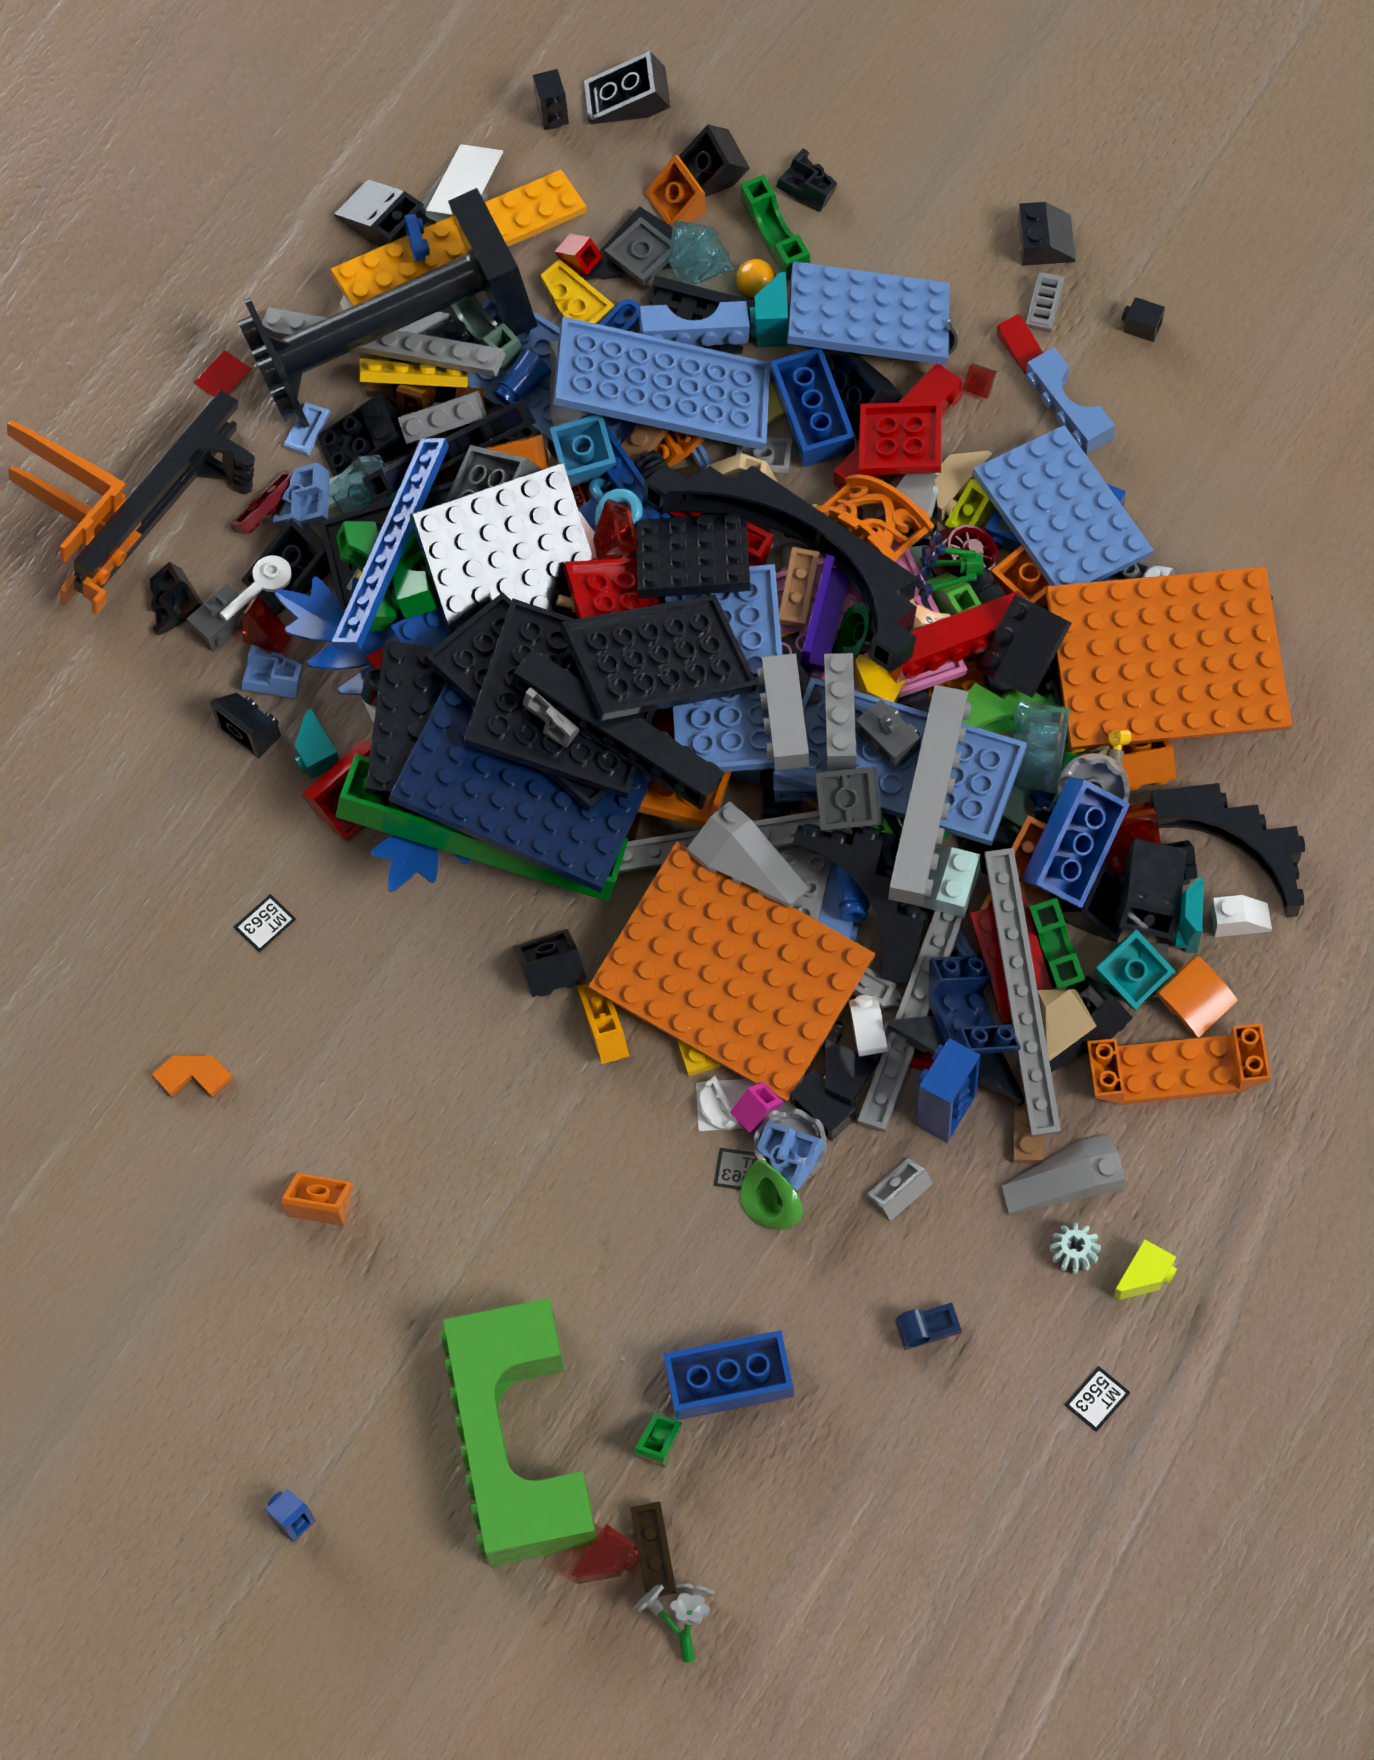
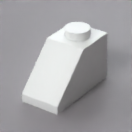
(1239, 916)
(867, 1025)

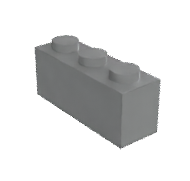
(442, 417)

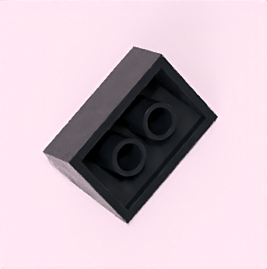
(1024, 645)

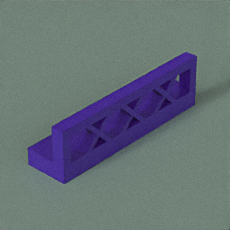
(824, 616)

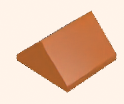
(677, 193)
(317, 1199)

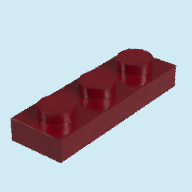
(262, 505)

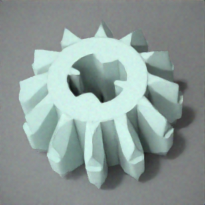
(1078, 1239)

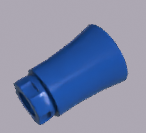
(521, 377)
(851, 900)

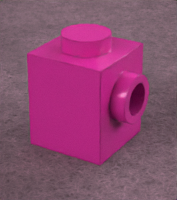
(754, 1106)

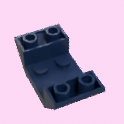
(961, 1007)

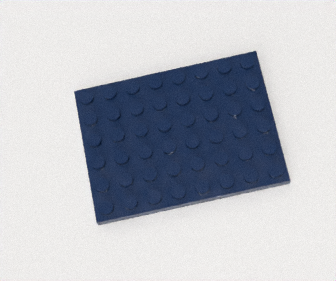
(511, 802)

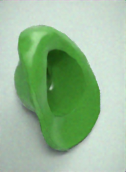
(770, 1197)

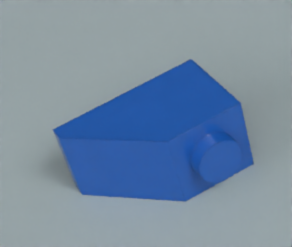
(290, 1514)

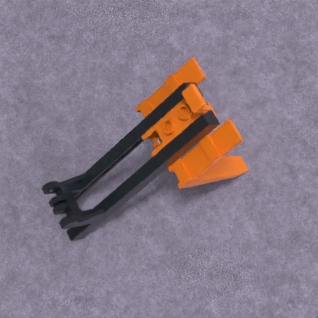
(123, 522)

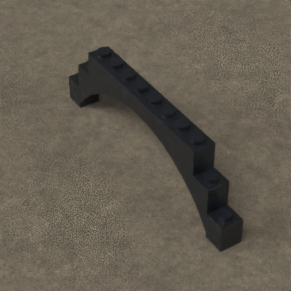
(877, 578)

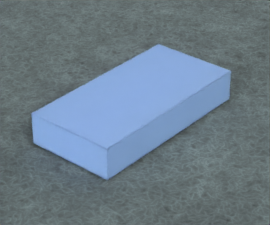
(303, 439)

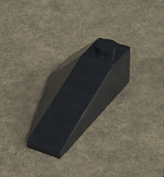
(858, 384)

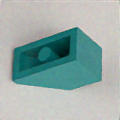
(314, 748)

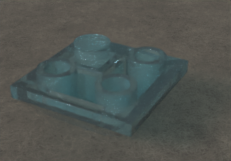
(697, 253)

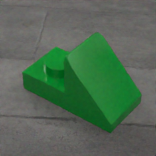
(658, 1440)

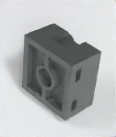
(848, 798)

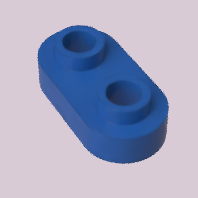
(414, 229)
(616, 316)

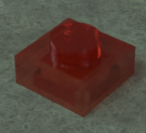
(979, 380)

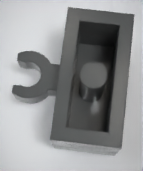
(207, 623)
(888, 734)

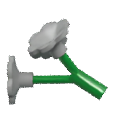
(688, 1610)

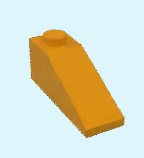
(603, 1025)

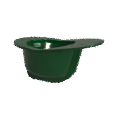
(855, 632)

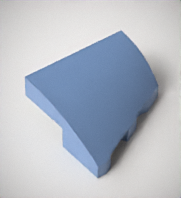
(306, 496)
(271, 673)
(790, 1152)

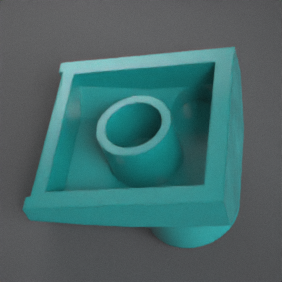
(1189, 923)
(1133, 969)

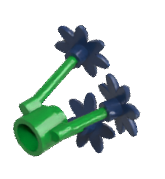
(970, 564)

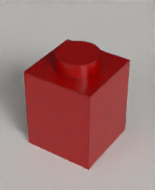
(579, 253)

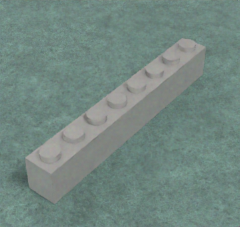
(928, 796)

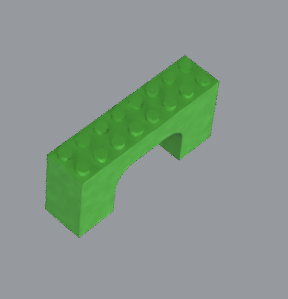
(515, 1514)

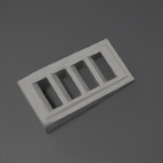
(1047, 285)

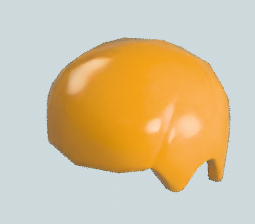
(753, 277)

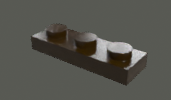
(653, 1547)

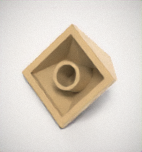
(1063, 1019)

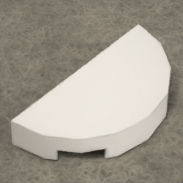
(716, 1107)

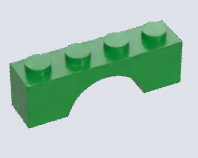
(765, 214)
(355, 546)
(412, 588)

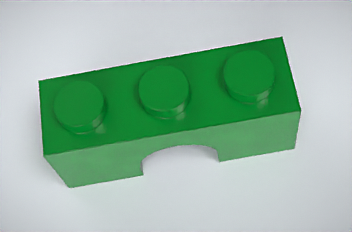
(1055, 943)

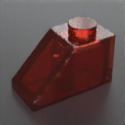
(615, 532)
(606, 1557)

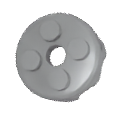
(1097, 769)
(800, 1122)

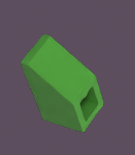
(953, 598)

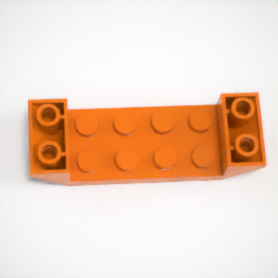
(1179, 1067)

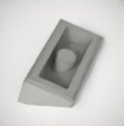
(900, 1189)

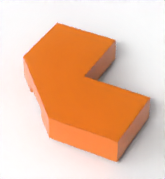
(182, 1069)

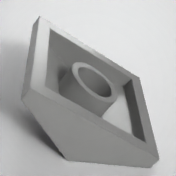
(776, 453)

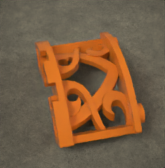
(897, 508)

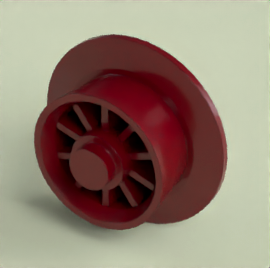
(966, 538)

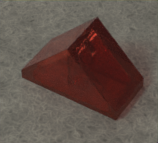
(264, 627)

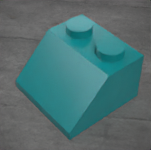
(770, 314)

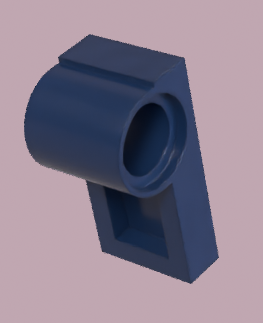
(927, 1326)

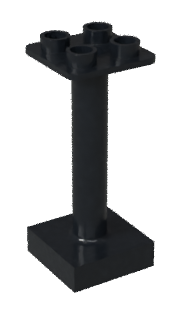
(484, 267)

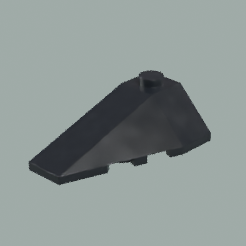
(1107, 1014)

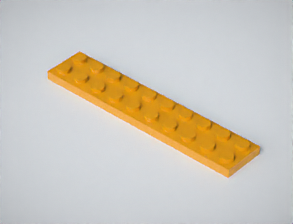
(516, 213)

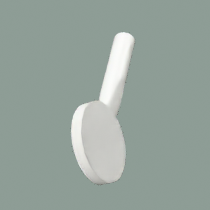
(268, 575)

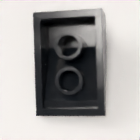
(628, 91)
(305, 555)

